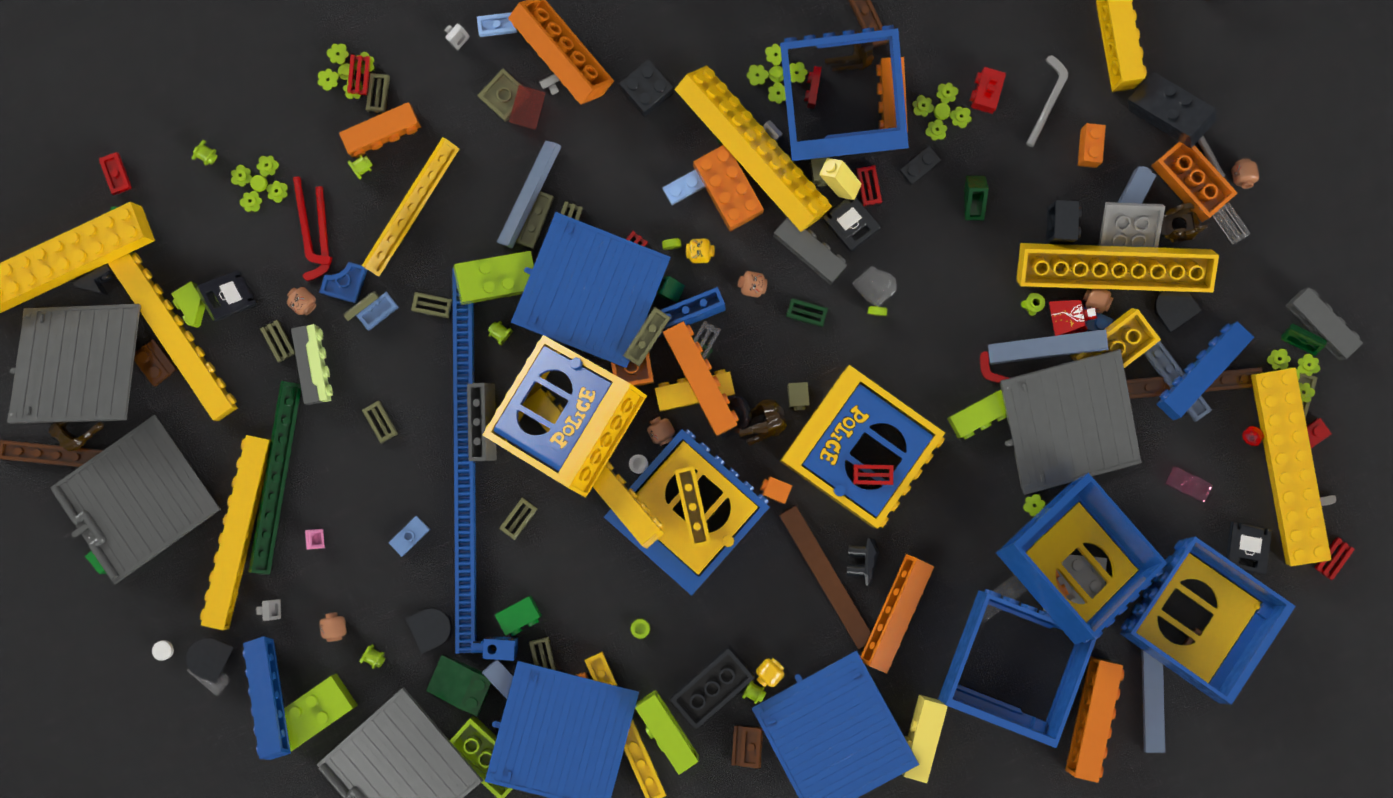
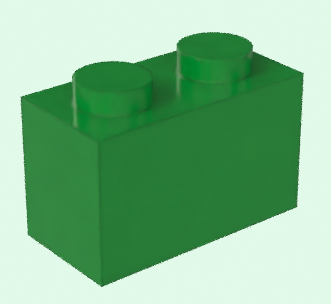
(518, 615)

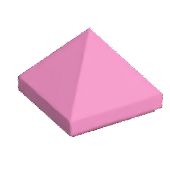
(314, 539)

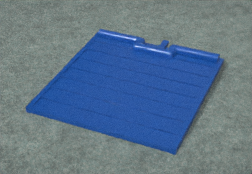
(590, 289)
(835, 732)
(561, 734)

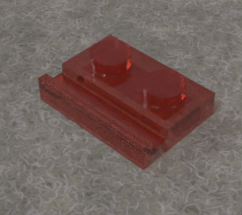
(527, 107)

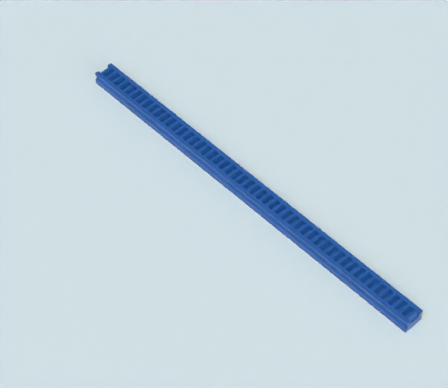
(463, 478)

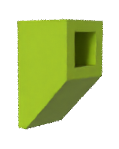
(190, 303)

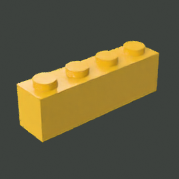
(682, 395)
(692, 507)

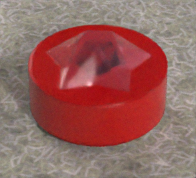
(1253, 436)

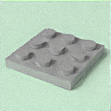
(1131, 224)
(1085, 575)

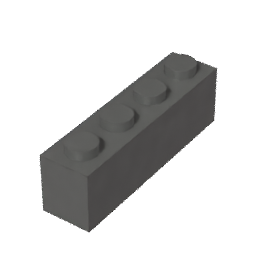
(811, 251)
(1322, 321)
(480, 413)

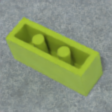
(978, 415)

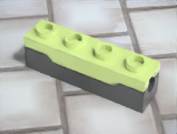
(311, 364)

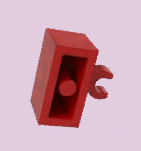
(988, 90)

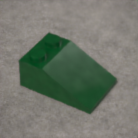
(460, 685)

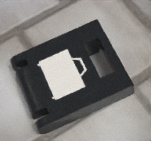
(848, 219)
(230, 294)
(1249, 543)

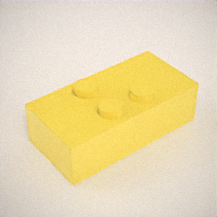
(924, 735)

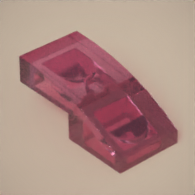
(1189, 484)

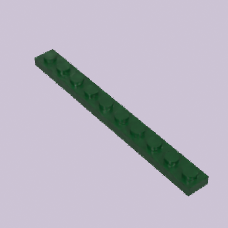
(275, 478)

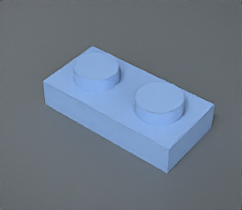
(495, 25)
(683, 187)

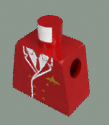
(1070, 316)

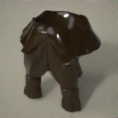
(861, 59)
(1192, 223)
(772, 427)
(67, 440)

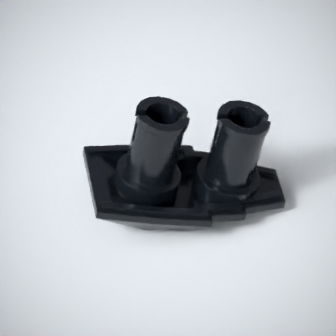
(870, 553)

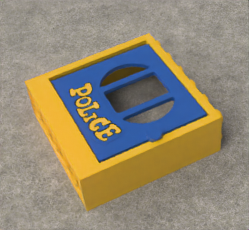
(853, 420)
(585, 430)

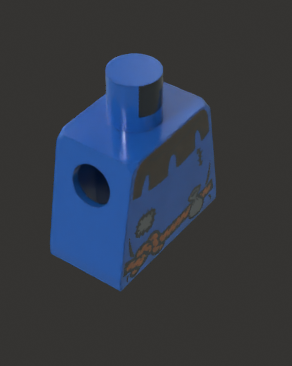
(506, 648)

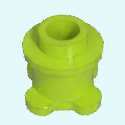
(204, 153)
(360, 166)
(1030, 307)
(499, 332)
(373, 657)
(754, 692)

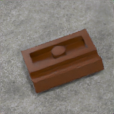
(154, 362)
(747, 746)

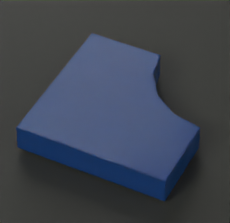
(346, 284)

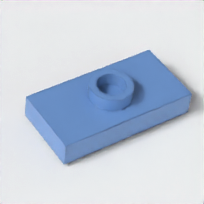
(377, 311)
(409, 536)

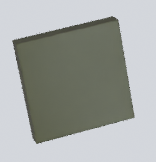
(500, 94)

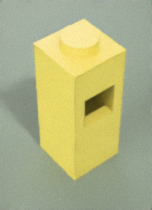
(840, 179)

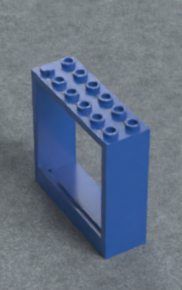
(851, 142)
(998, 711)

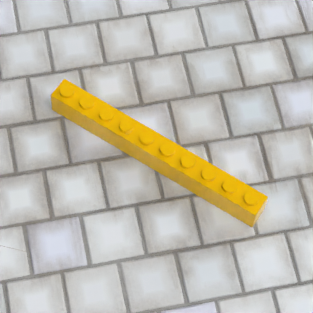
(173, 336)
(608, 485)
(236, 534)

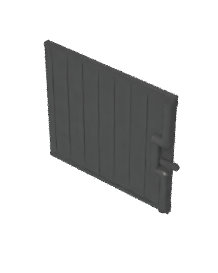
(74, 364)
(1070, 421)
(134, 499)
(398, 756)

